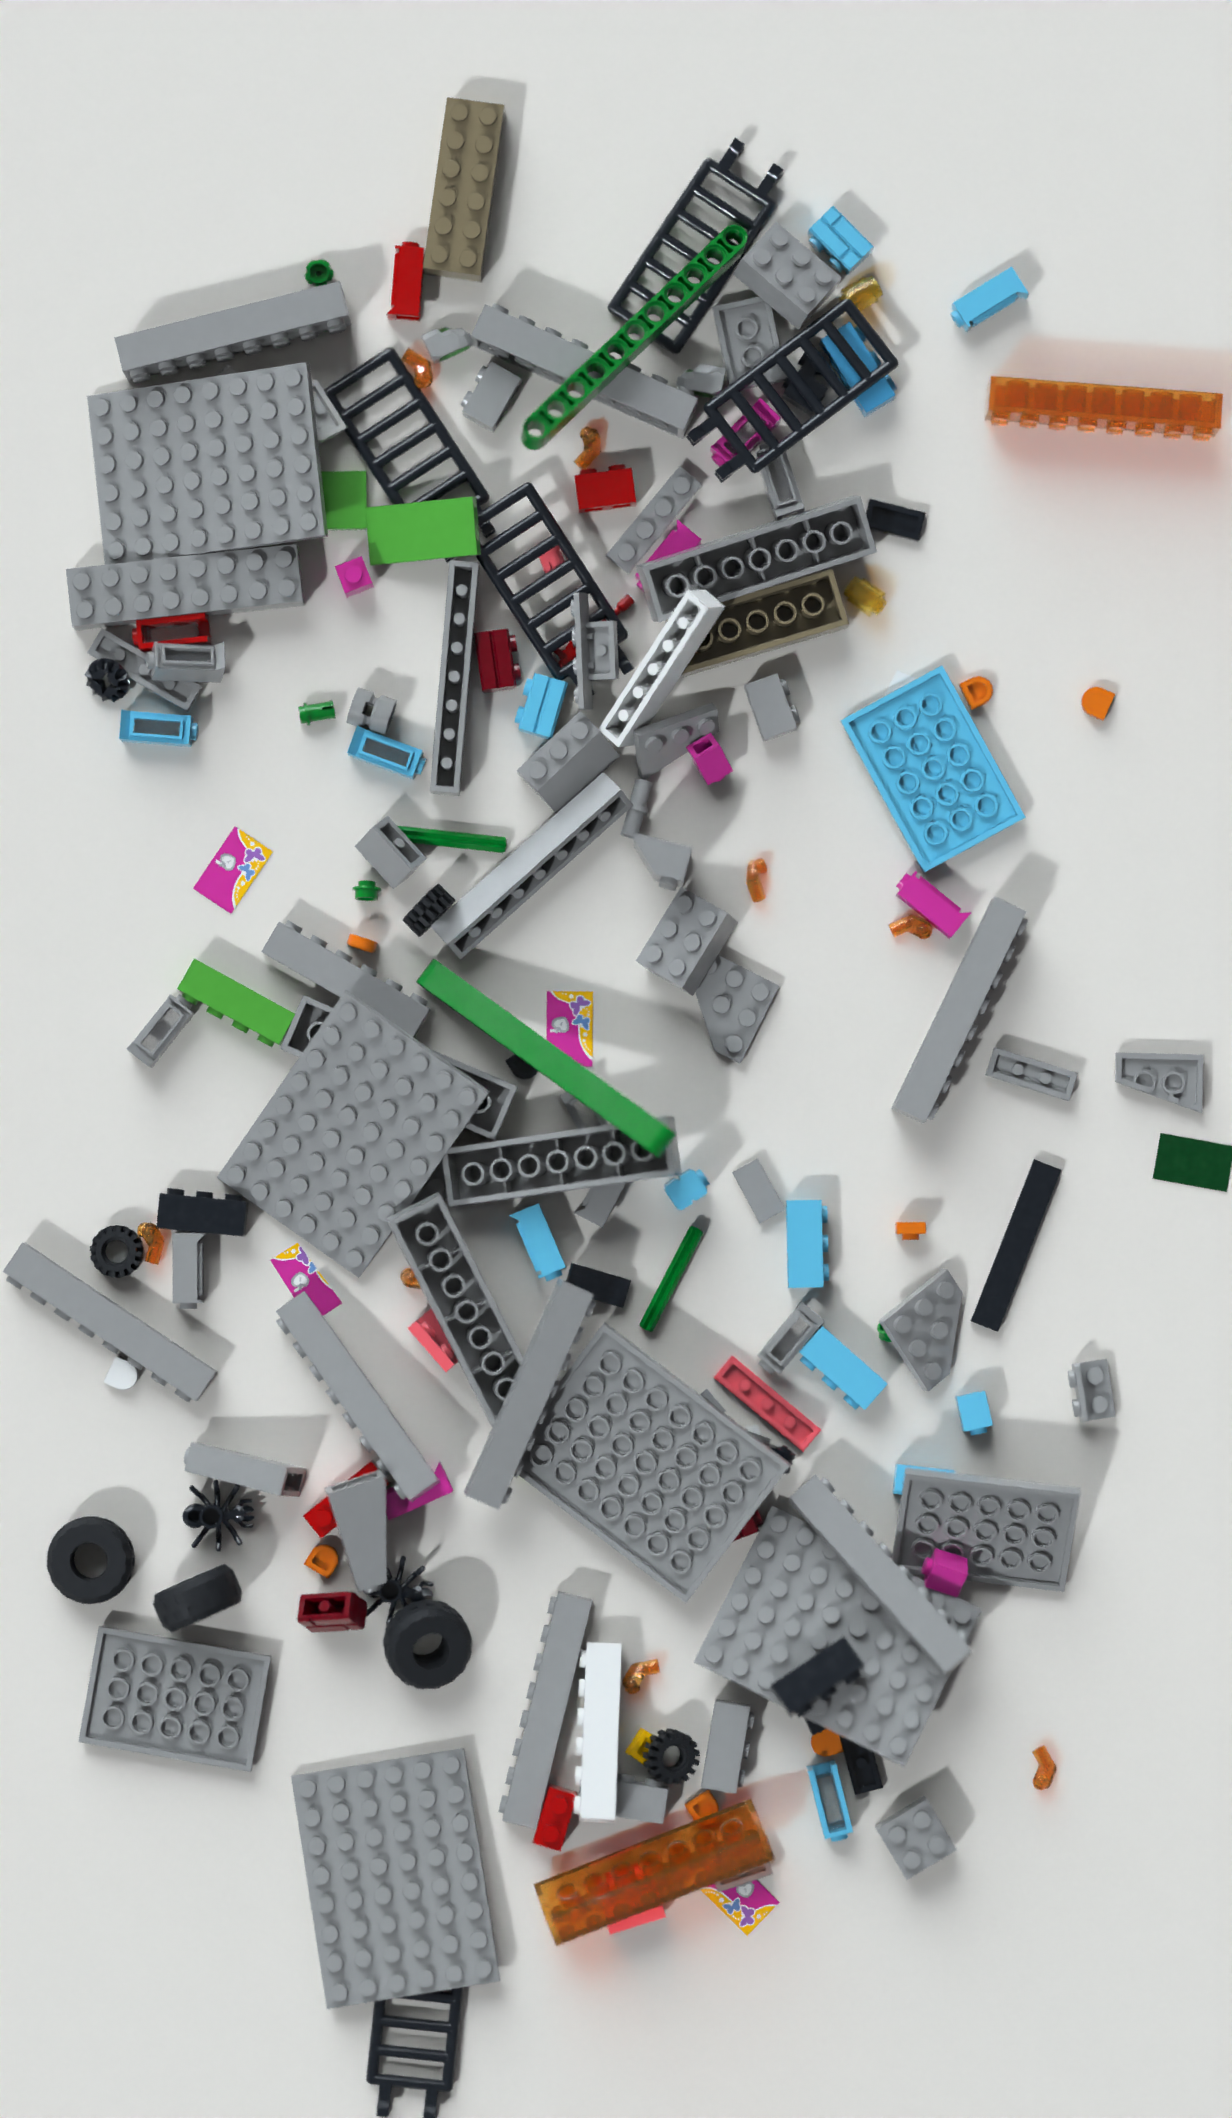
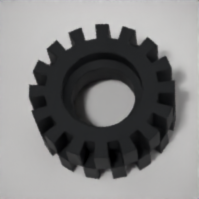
(428, 910)
(134, 1246)
(684, 1764)

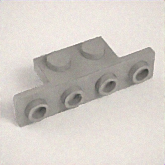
(595, 651)

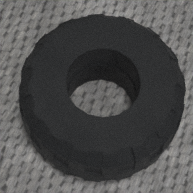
(66, 1575)
(197, 1598)
(442, 1664)

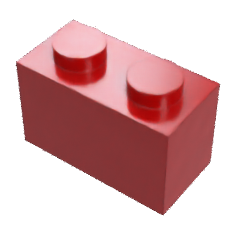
(605, 489)
(554, 1817)

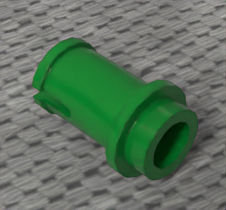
(316, 712)

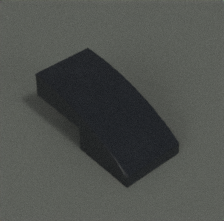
(603, 1286)

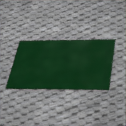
(1193, 1162)

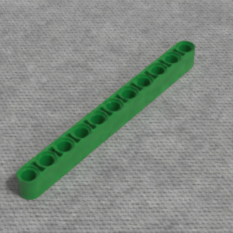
(628, 348)
(546, 1058)

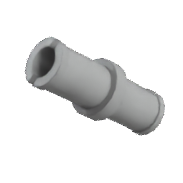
(636, 813)

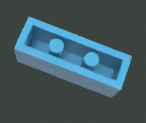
(879, 393)

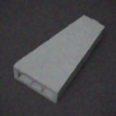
(244, 1469)
(361, 1523)

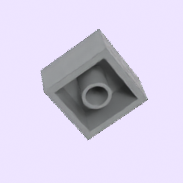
(915, 1837)

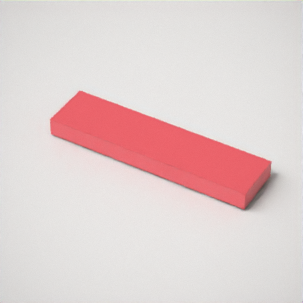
(767, 1403)

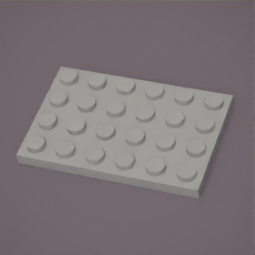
(1002, 1526)
(175, 1698)

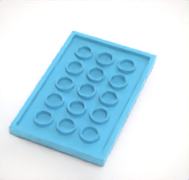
(932, 769)

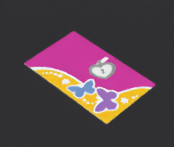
(232, 870)
(571, 1024)
(302, 1275)
(743, 1904)

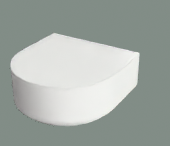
(121, 1374)

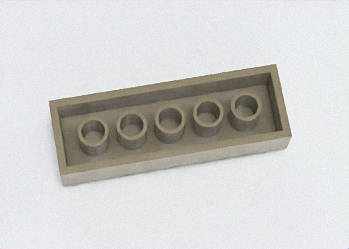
(464, 189)
(771, 621)

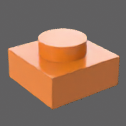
(910, 1230)

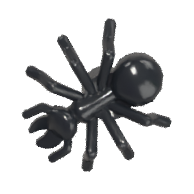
(212, 1515)
(395, 1590)

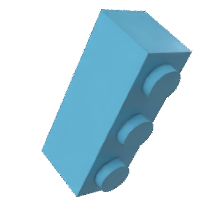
(806, 1243)
(841, 1369)

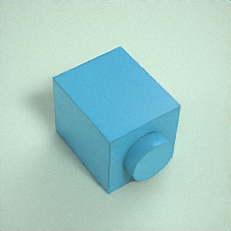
(974, 1412)

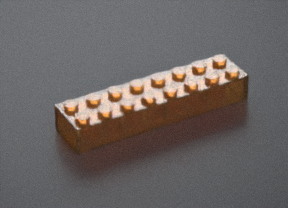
(1103, 407)
(653, 1872)

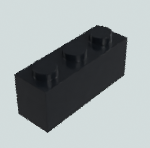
(202, 1213)
(818, 1678)

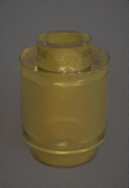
(862, 292)
(865, 596)

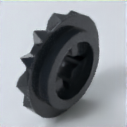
(116, 676)

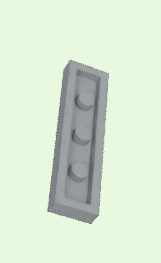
(653, 520)
(134, 662)

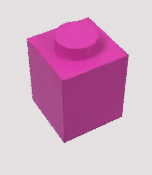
(354, 576)
(709, 759)
(945, 1572)

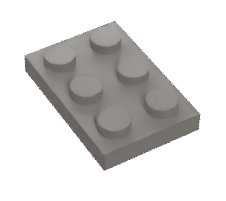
(747, 337)

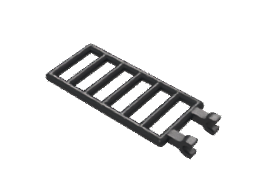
(677, 213)
(779, 357)
(435, 426)
(573, 562)
(448, 2056)

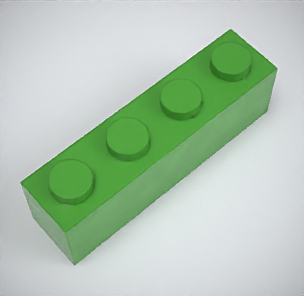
(237, 1002)

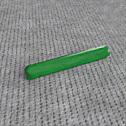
(455, 839)
(671, 1278)

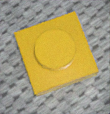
(637, 1745)

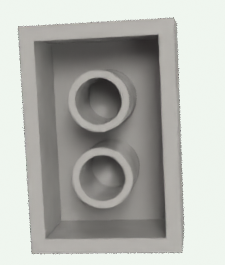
(787, 275)
(686, 941)

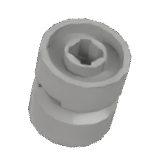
(381, 713)

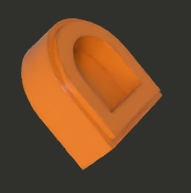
(976, 691)
(1097, 702)
(362, 943)
(323, 1560)
(826, 1743)
(702, 1805)

